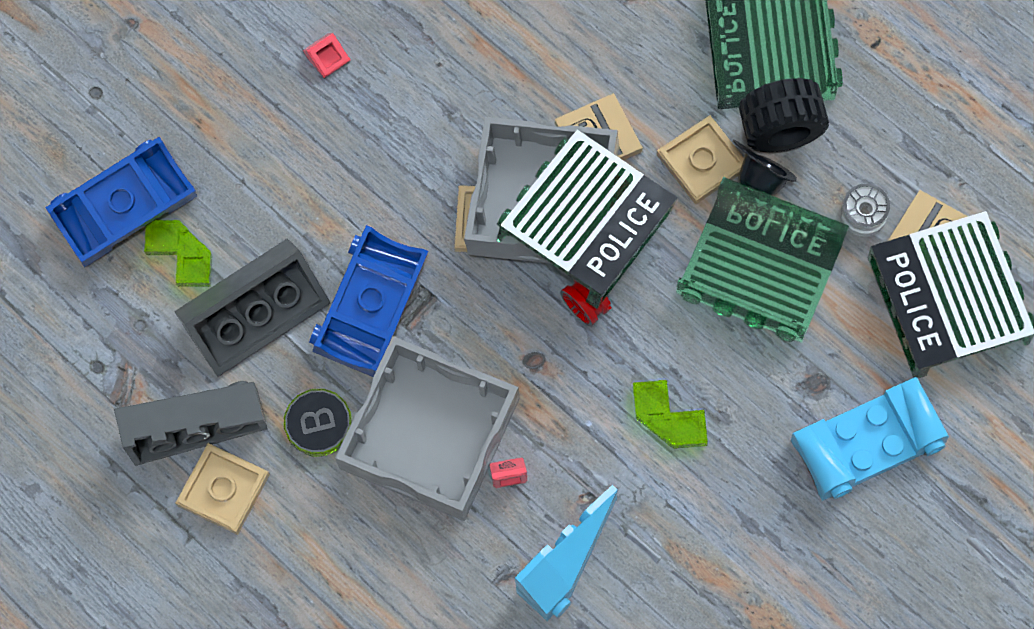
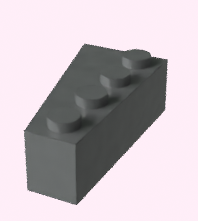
(189, 421)

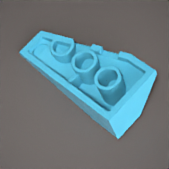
(554, 573)

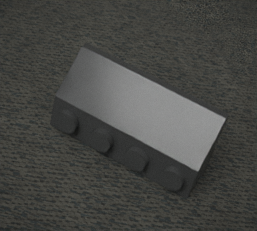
(252, 307)

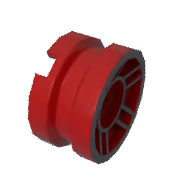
(575, 298)

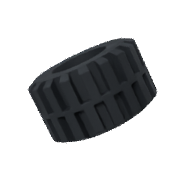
(783, 115)

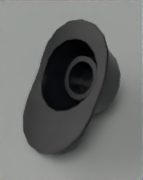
(762, 172)

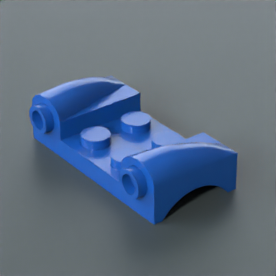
(120, 201)
(368, 301)

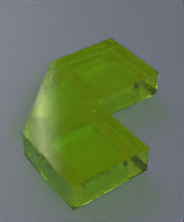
(193, 257)
(674, 428)

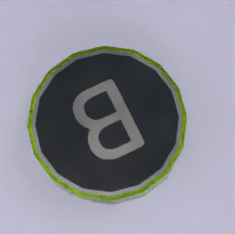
(317, 422)

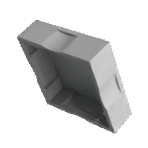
(507, 162)
(428, 428)

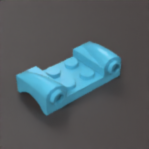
(870, 439)

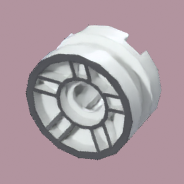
(877, 204)

